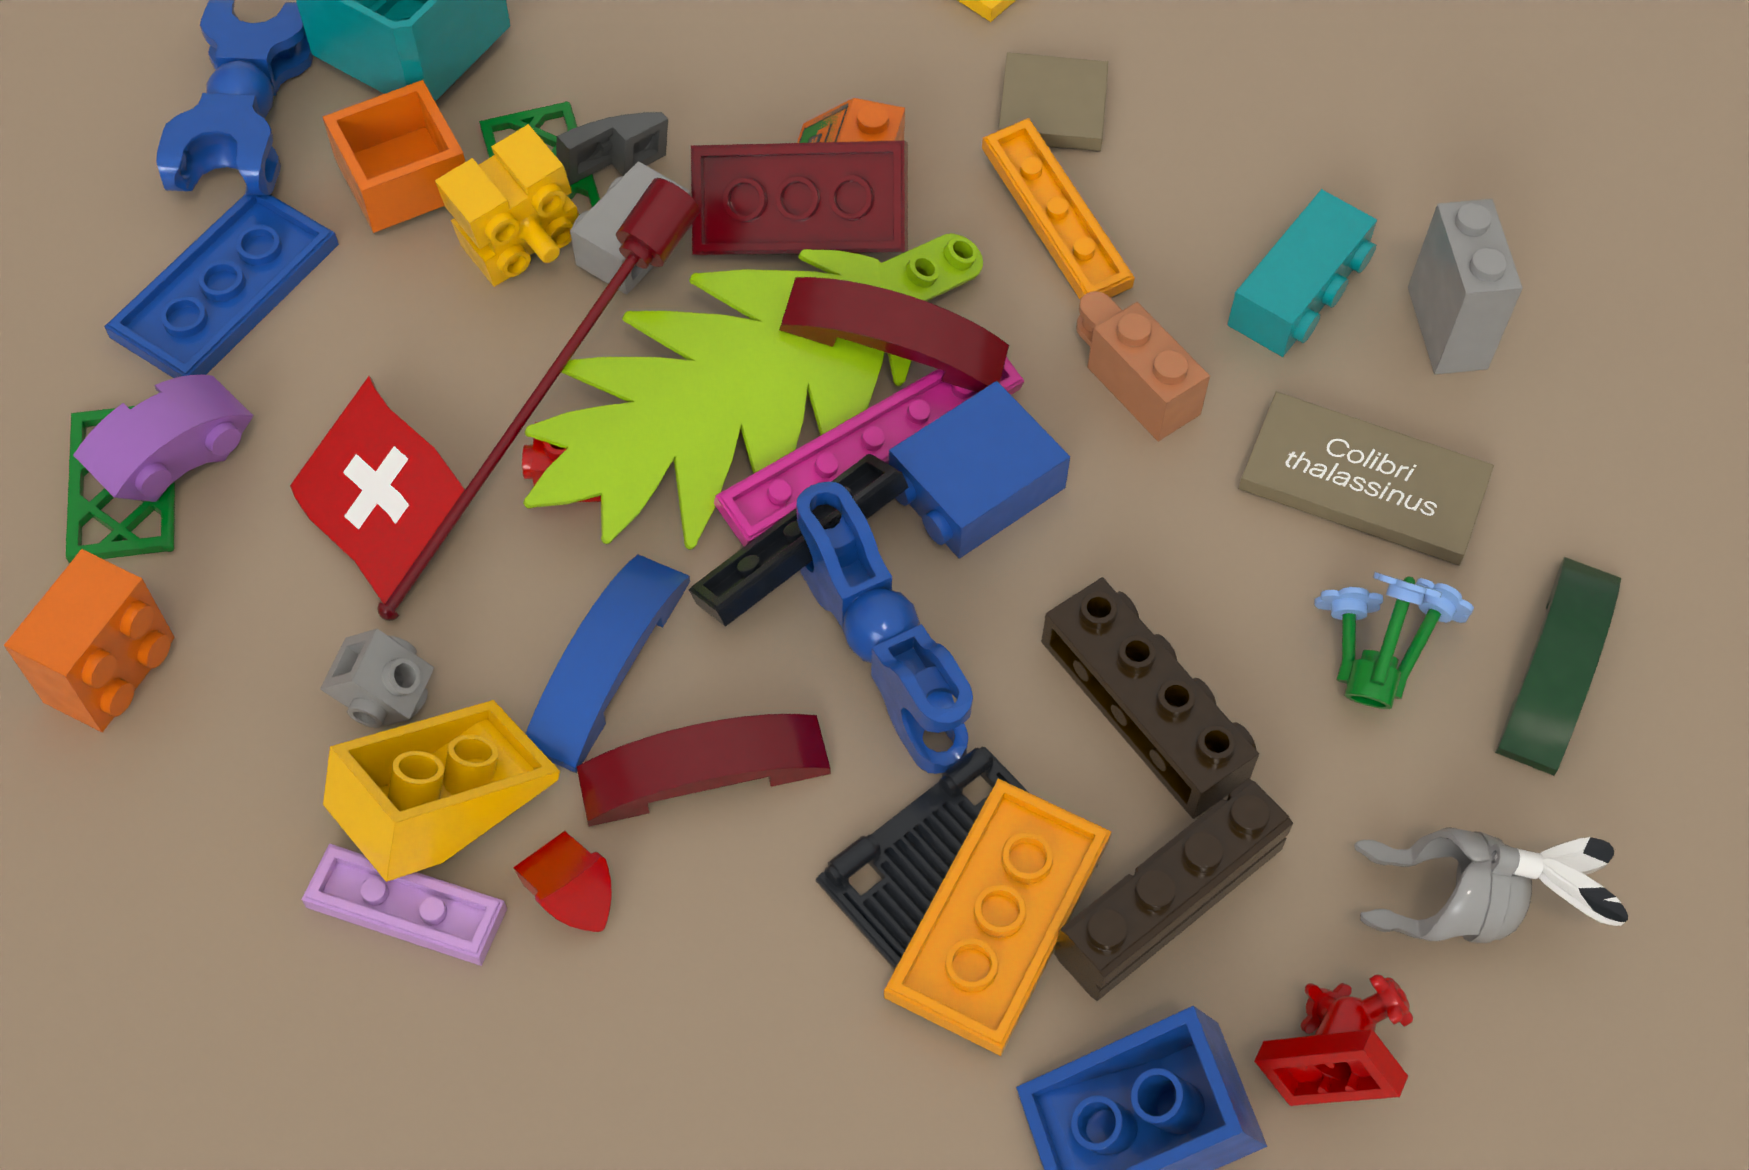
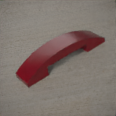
(896, 325)
(699, 760)

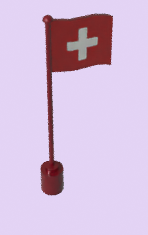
(390, 492)

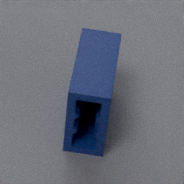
(979, 469)

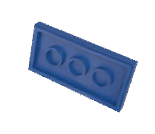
(222, 286)

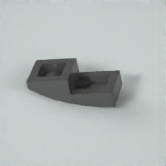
(613, 141)

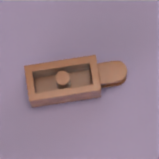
(1141, 364)

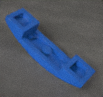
(600, 657)

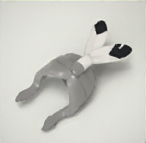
(1496, 884)

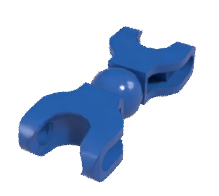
(229, 119)
(884, 629)

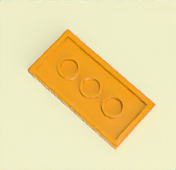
(997, 916)

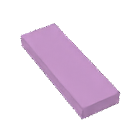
(406, 908)

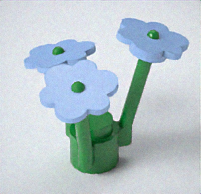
(1374, 677)

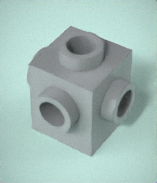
(378, 679)

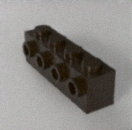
(1149, 696)

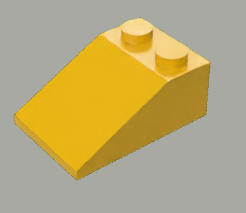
(432, 785)

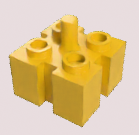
(510, 206)

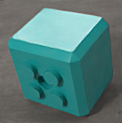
(403, 40)

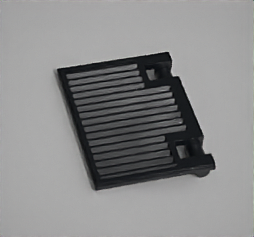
(910, 856)

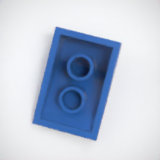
(1145, 1103)

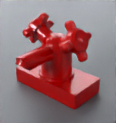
(1345, 1054)

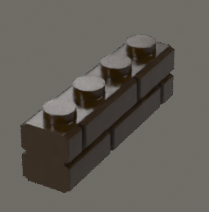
(1172, 889)

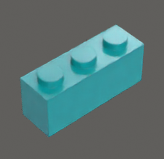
(1303, 273)

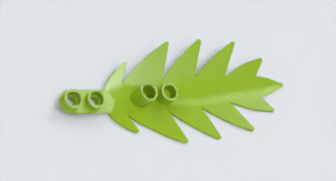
(733, 379)

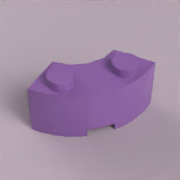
(162, 438)

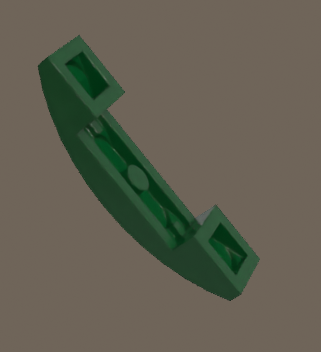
(1560, 666)

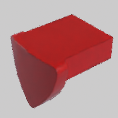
(569, 883)

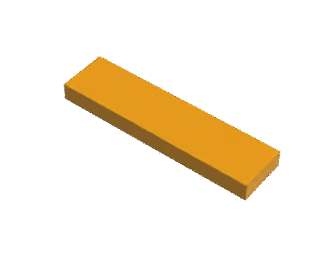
(1057, 211)

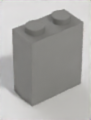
(1464, 286)

